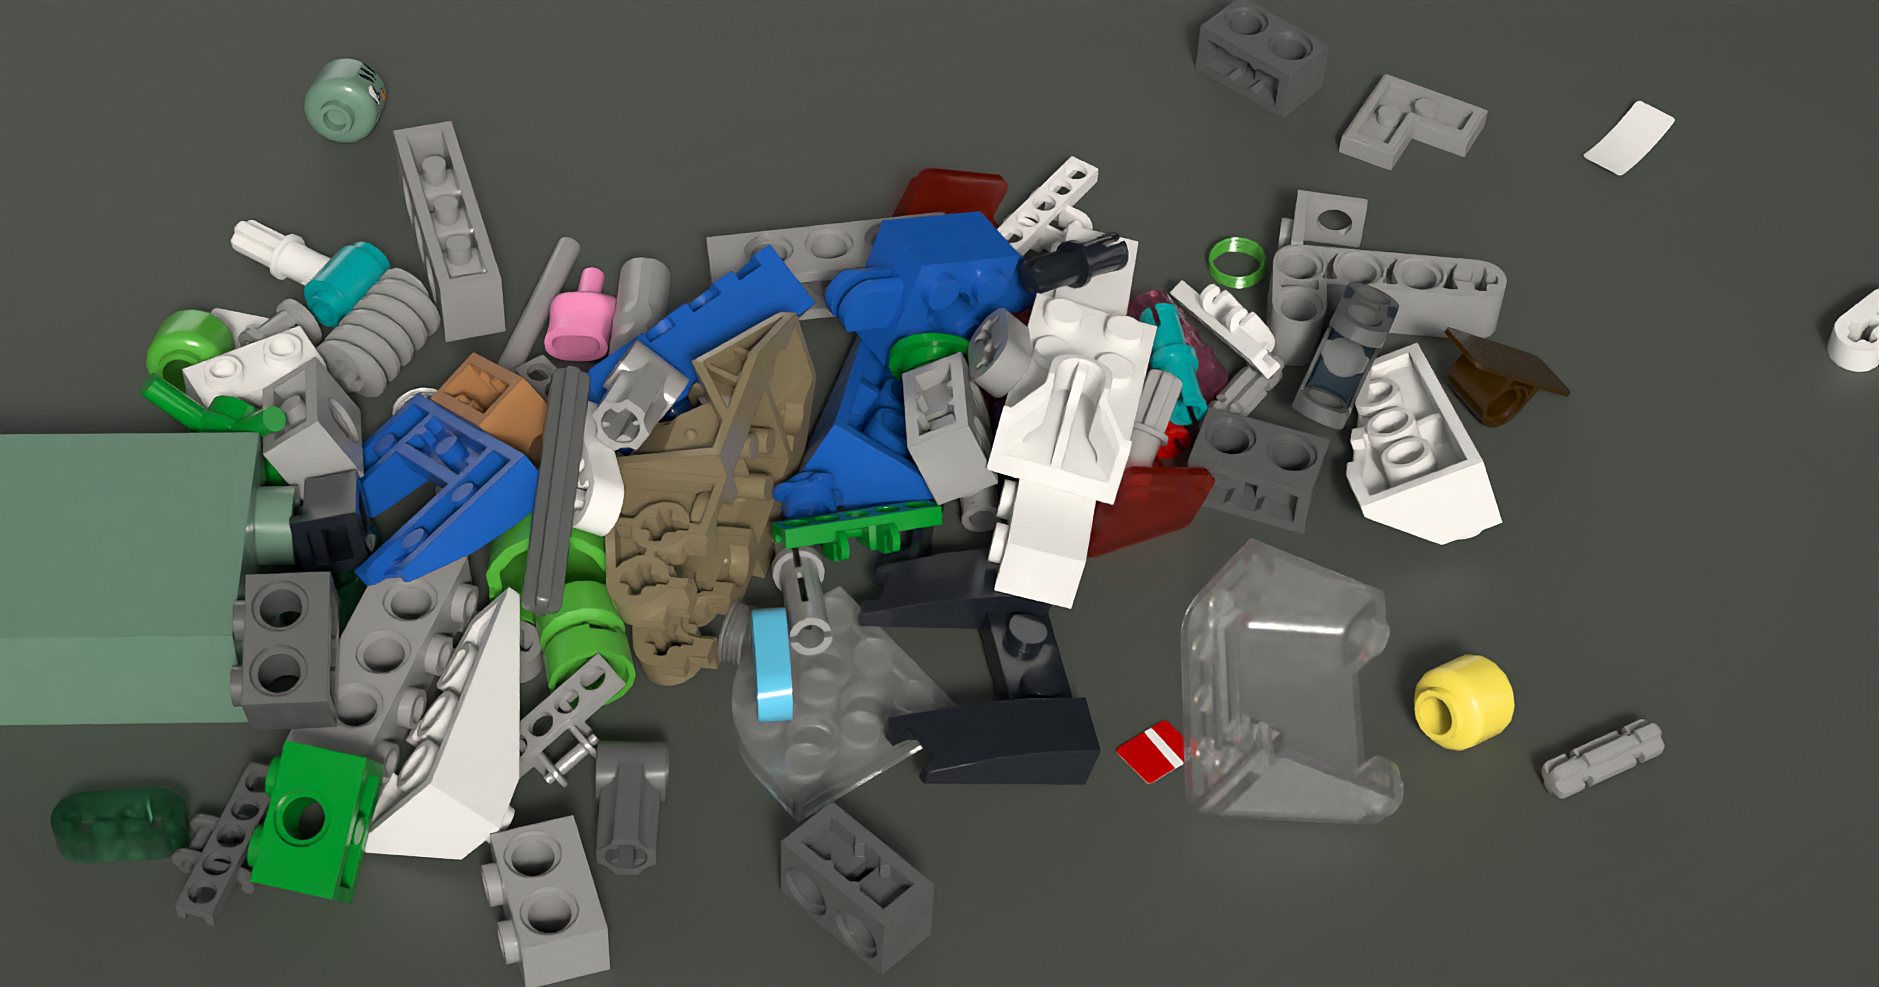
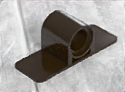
(1497, 378)

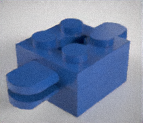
(929, 279)

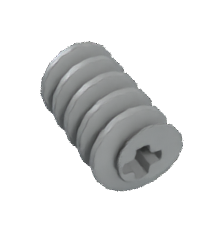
(380, 334)

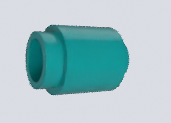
(344, 282)

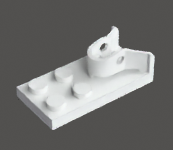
(1077, 400)

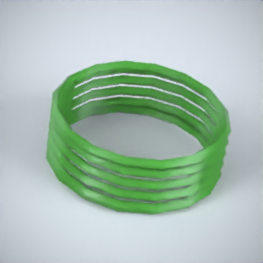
(1222, 247)

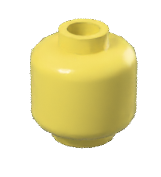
(1463, 702)

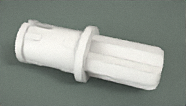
(282, 254)

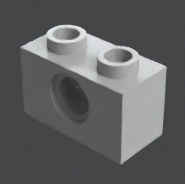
(320, 427)

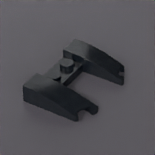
(1036, 726)

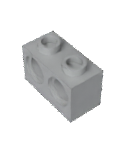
(948, 428)
(557, 900)

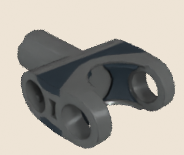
(1345, 355)

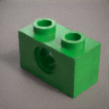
(331, 860)

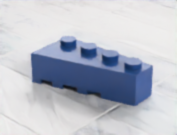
(713, 318)

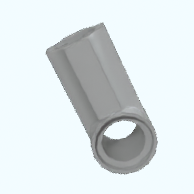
(636, 397)

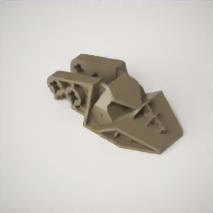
(704, 499)

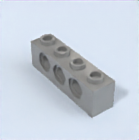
(449, 231)
(810, 252)
(389, 659)

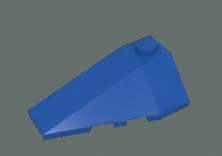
(865, 437)

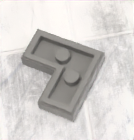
(1405, 112)

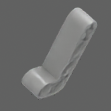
(1429, 291)

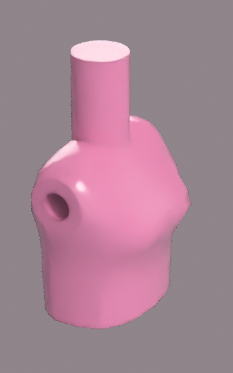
(581, 320)

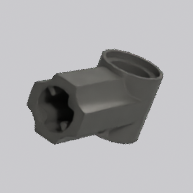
(630, 790)

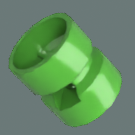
(580, 631)

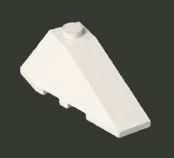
(1414, 455)
(465, 751)

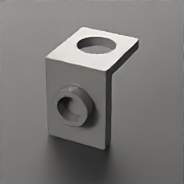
(1308, 228)

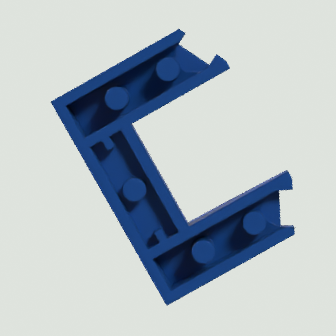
(482, 492)

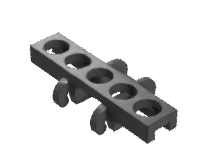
(204, 849)

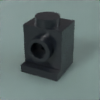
(332, 524)

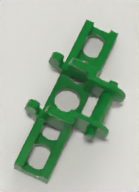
(873, 526)

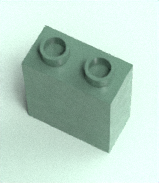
(129, 573)

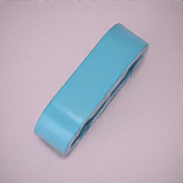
(771, 665)

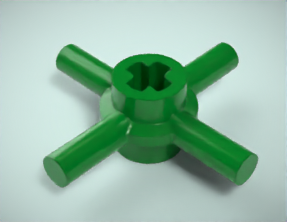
(224, 415)

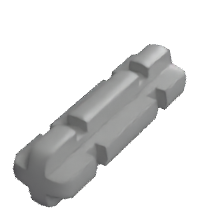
(1246, 390)
(1602, 758)

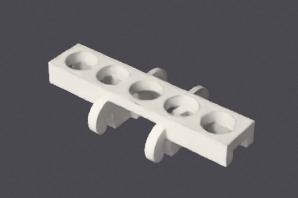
(1057, 207)
(1231, 324)

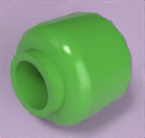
(184, 341)

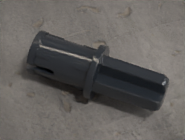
(1074, 263)

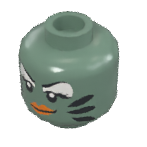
(348, 96)

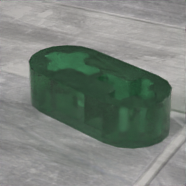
(120, 825)

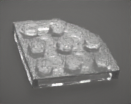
(837, 713)

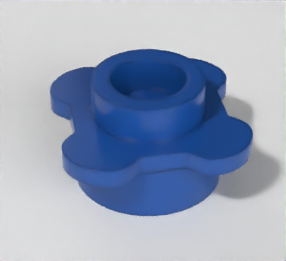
(808, 495)

